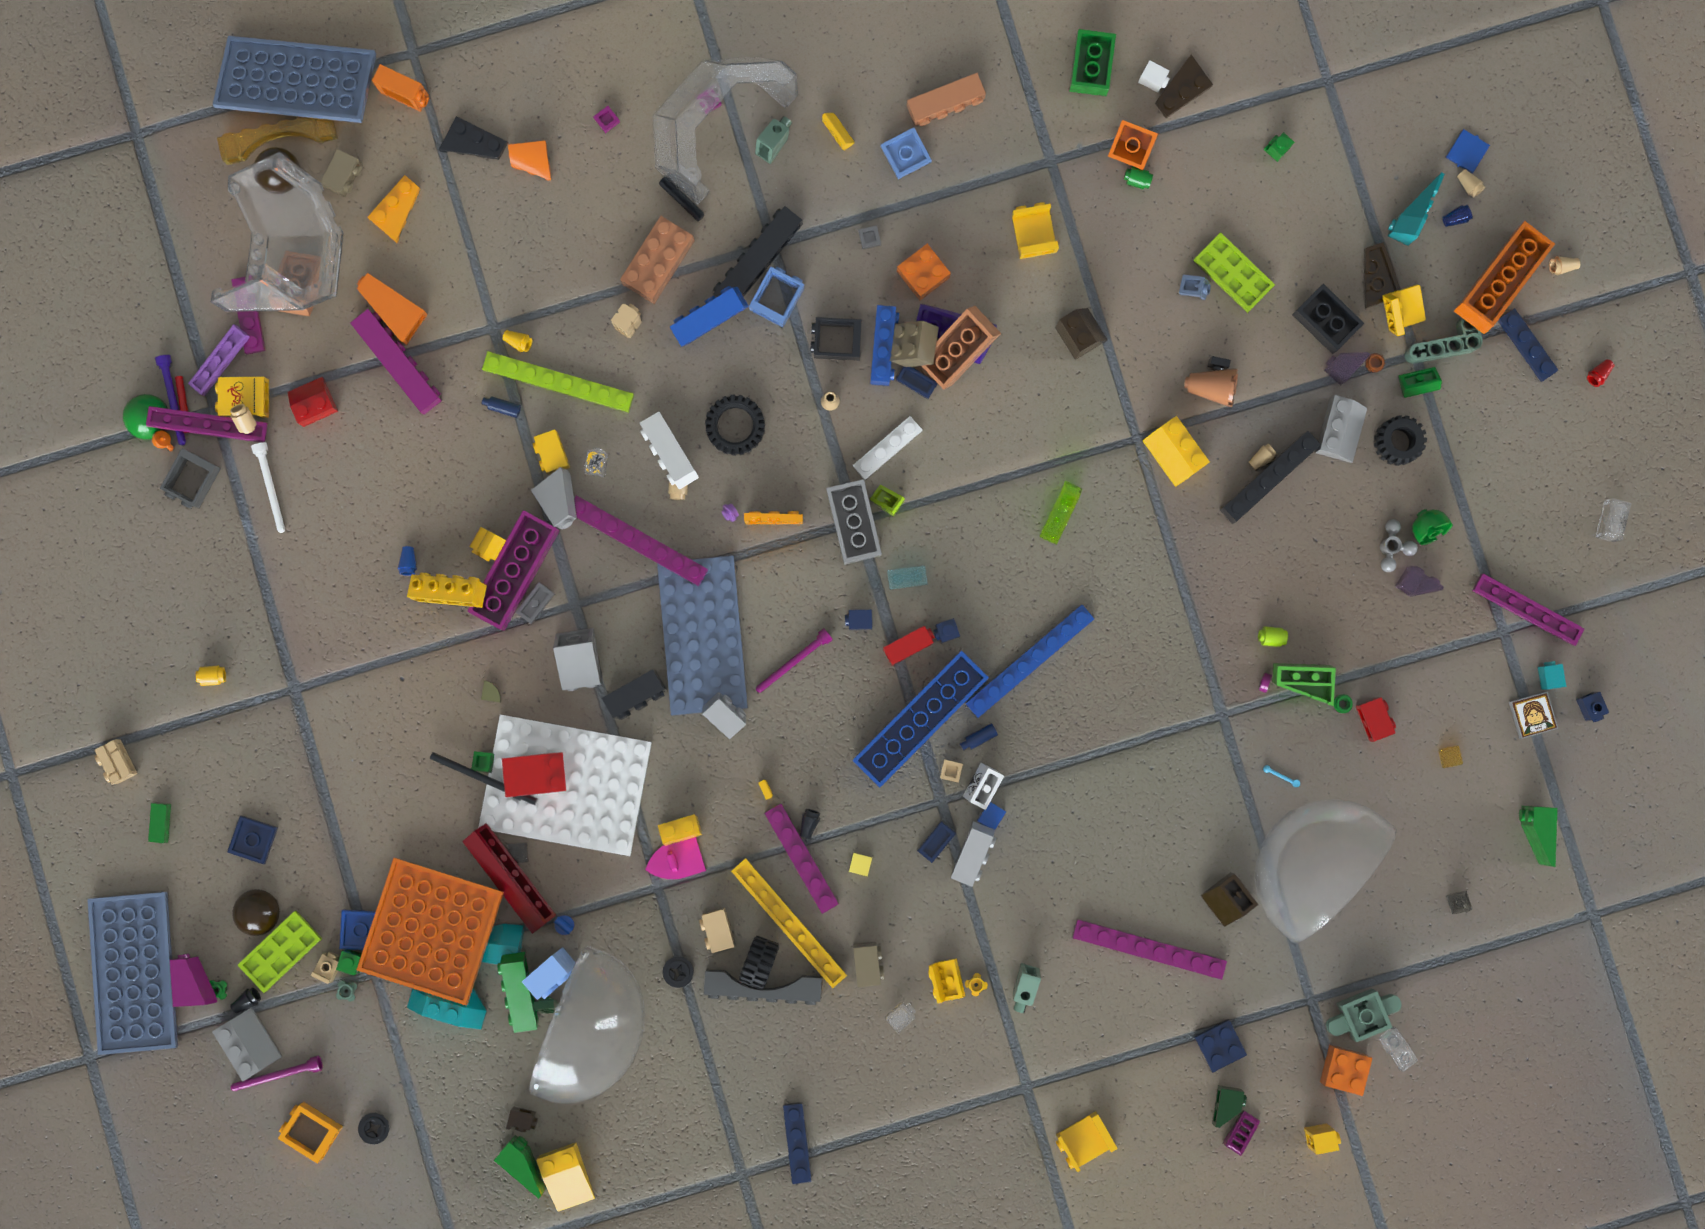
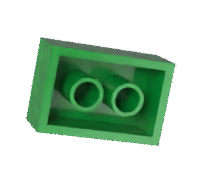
(1092, 62)

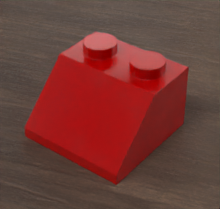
(311, 402)

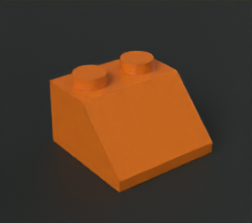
(1133, 145)

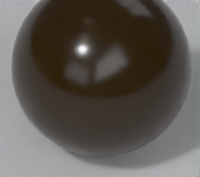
(269, 179)
(255, 912)

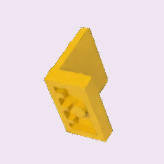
(1404, 308)

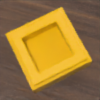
(765, 789)

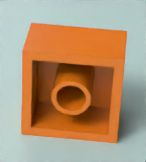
(923, 272)
(1346, 1070)

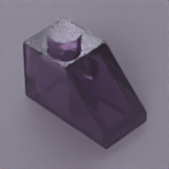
(1344, 365)

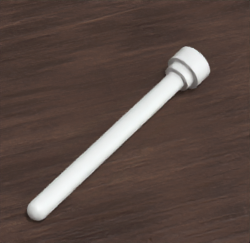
(260, 451)

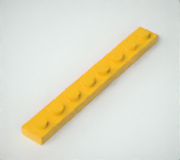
(789, 923)

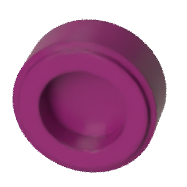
(1265, 682)

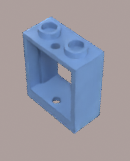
(767, 313)

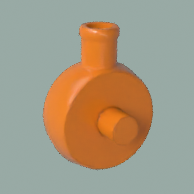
(162, 439)

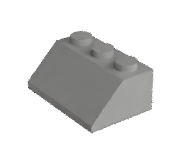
(1341, 428)
(247, 1044)

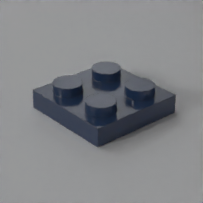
(1220, 1045)

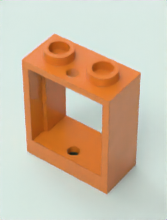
(400, 88)

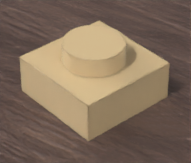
(951, 771)

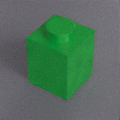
(349, 962)

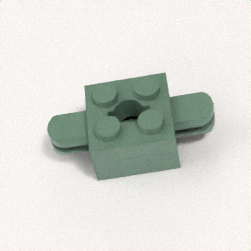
(1364, 1015)

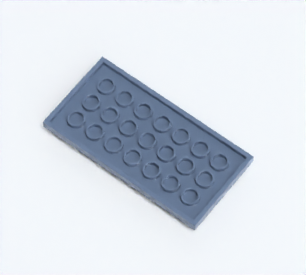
(294, 79)
(702, 637)
(132, 973)

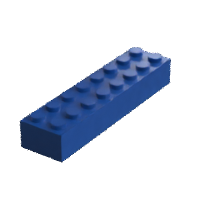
(920, 719)

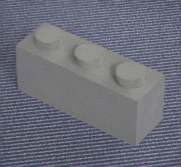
(973, 854)

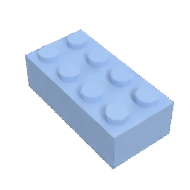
(550, 974)

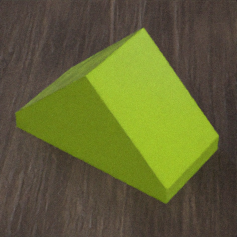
(887, 500)

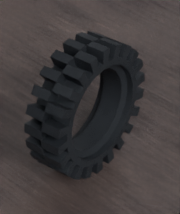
(735, 447)

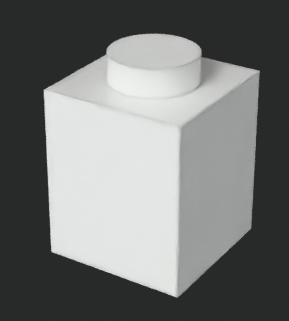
(1154, 76)

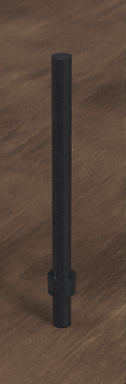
(478, 776)

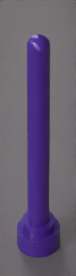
(164, 363)

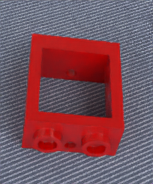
(909, 645)

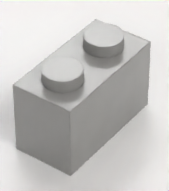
(724, 714)

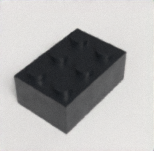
(1328, 319)
(634, 695)

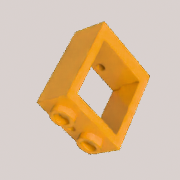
(333, 1127)

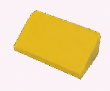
(837, 130)

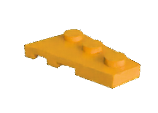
(394, 208)
(773, 517)

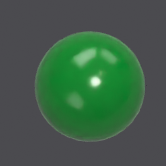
(136, 413)

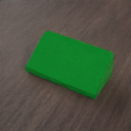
(1420, 382)
(159, 823)

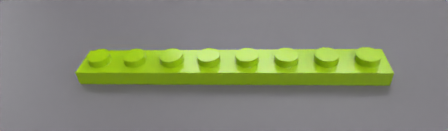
(558, 382)

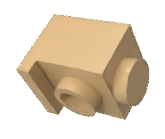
(323, 975)

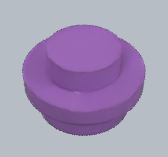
(729, 512)

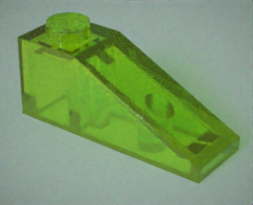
(1061, 512)

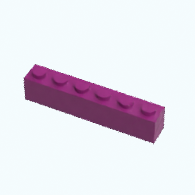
(396, 362)

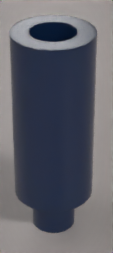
(502, 406)
(979, 737)

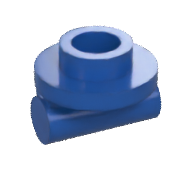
(564, 925)

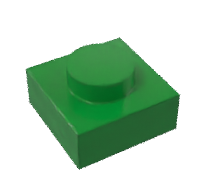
(482, 762)

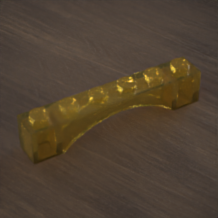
(240, 146)

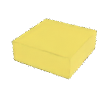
(860, 864)

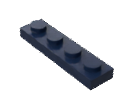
(1527, 345)
(797, 1143)

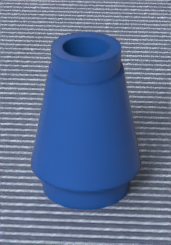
(407, 562)

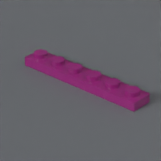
(202, 424)
(1528, 609)
(801, 858)

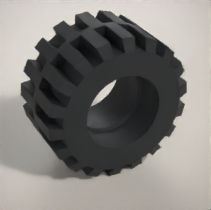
(1414, 434)
(759, 962)

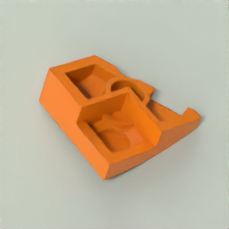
(530, 158)

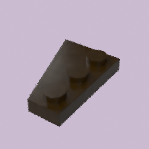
(1184, 88)
(1378, 275)

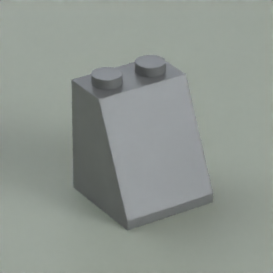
(577, 659)

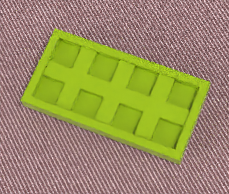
(1234, 272)
(279, 951)

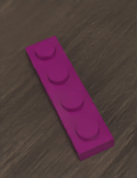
(250, 323)

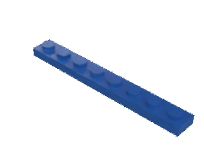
(1029, 661)

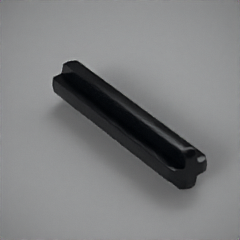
(681, 198)

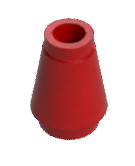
(1600, 373)

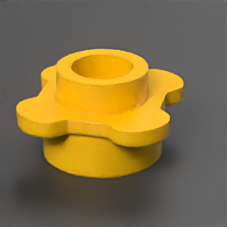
(976, 989)

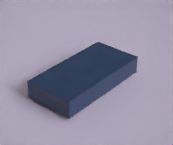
(917, 381)
(936, 842)

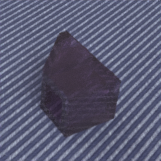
(1415, 582)

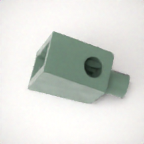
(773, 139)
(1026, 987)

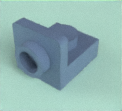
(1195, 286)

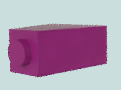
(190, 982)

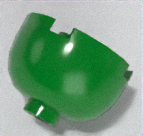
(1429, 525)

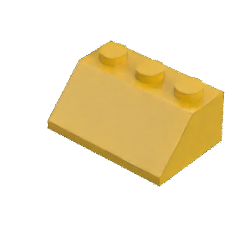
(1176, 451)

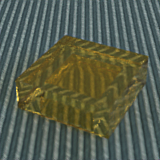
(1450, 756)

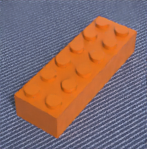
(1504, 277)

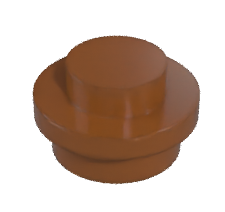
(1375, 362)

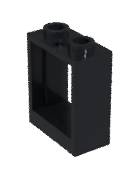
(836, 322)

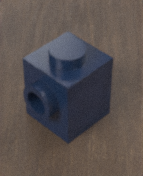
(946, 631)
(1592, 706)

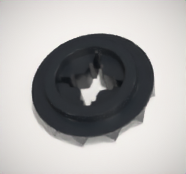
(669, 975)
(372, 1137)

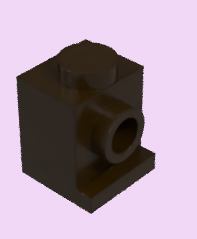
(521, 1119)

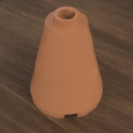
(1214, 385)

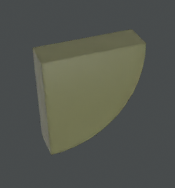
(490, 692)

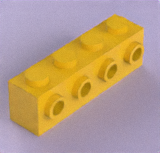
(447, 590)

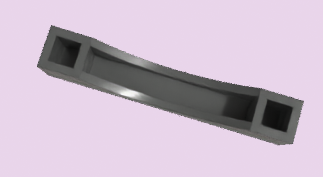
(721, 983)

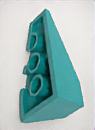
(1411, 221)
(503, 940)

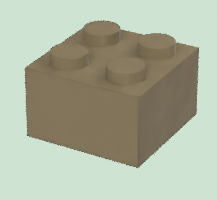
(914, 344)
(867, 965)

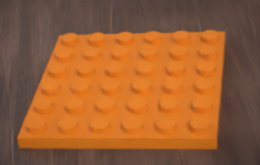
(430, 931)

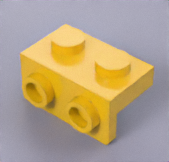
(946, 980)

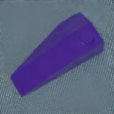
(943, 320)

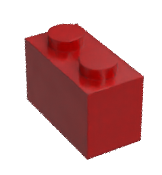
(1376, 719)

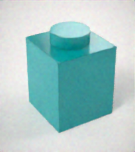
(1551, 675)

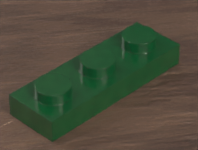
(546, 1005)

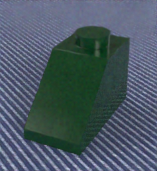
(1227, 1104)

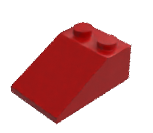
(533, 774)

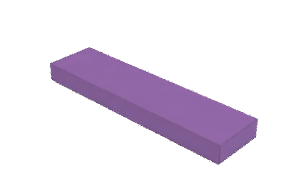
(219, 360)

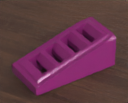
(1247, 1136)

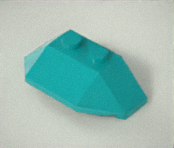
(449, 1011)

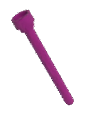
(822, 638)
(313, 1064)

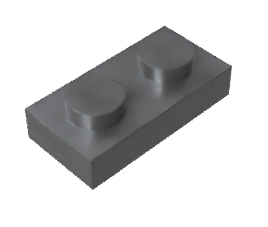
(535, 603)

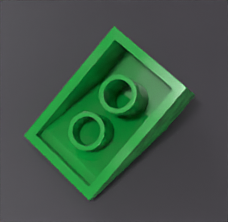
(1541, 831)
(520, 1164)

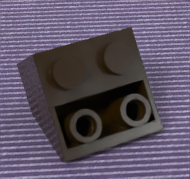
(1229, 899)

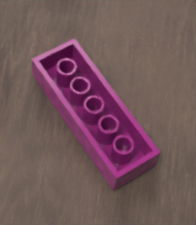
(515, 569)

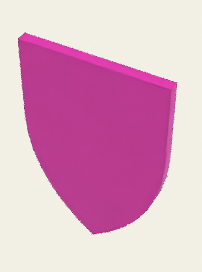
(677, 860)

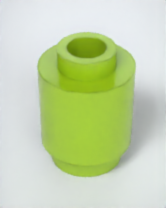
(1273, 636)

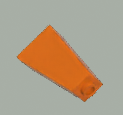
(394, 309)

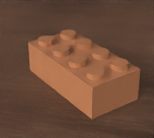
(657, 259)
(961, 346)

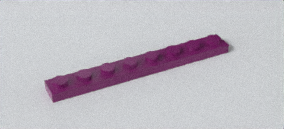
(639, 541)
(1149, 949)

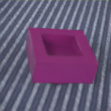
(606, 119)

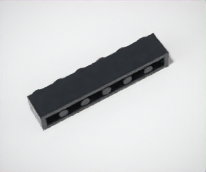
(761, 252)
(1270, 477)

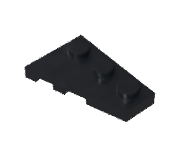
(472, 140)

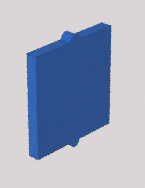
(1467, 151)

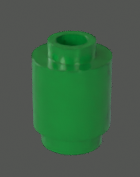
(1138, 177)

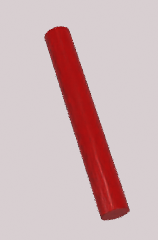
(181, 394)

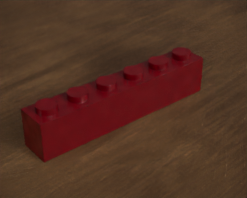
(509, 878)

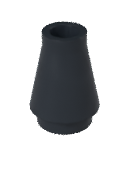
(809, 822)
(246, 1000)

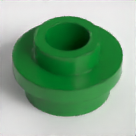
(1349, 703)

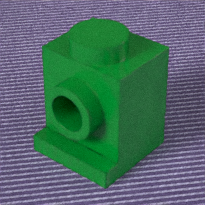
(1279, 146)

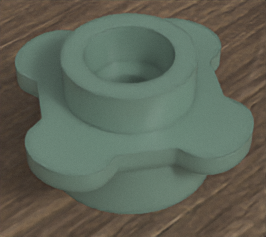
(341, 994)

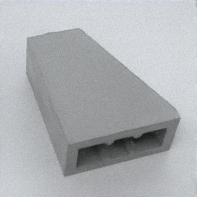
(557, 498)

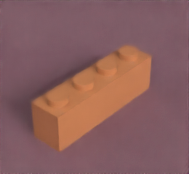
(946, 99)

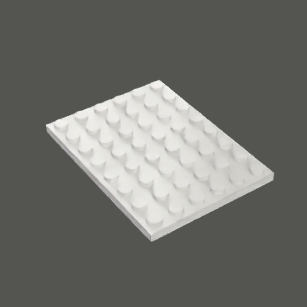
(601, 793)

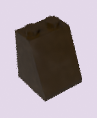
(1080, 332)

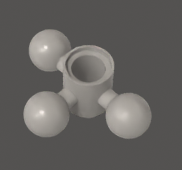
(1409, 547)

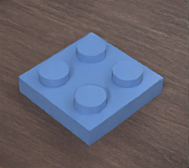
(905, 153)

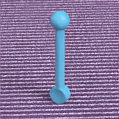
(1295, 783)

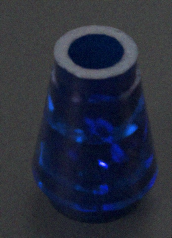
(1458, 216)

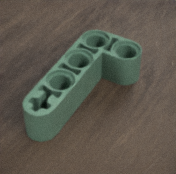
(1442, 345)

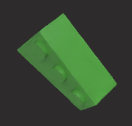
(1307, 679)

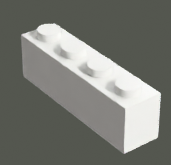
(669, 451)

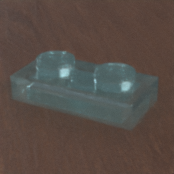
(907, 577)

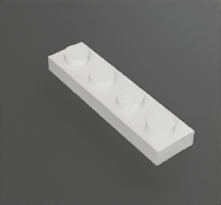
(887, 448)

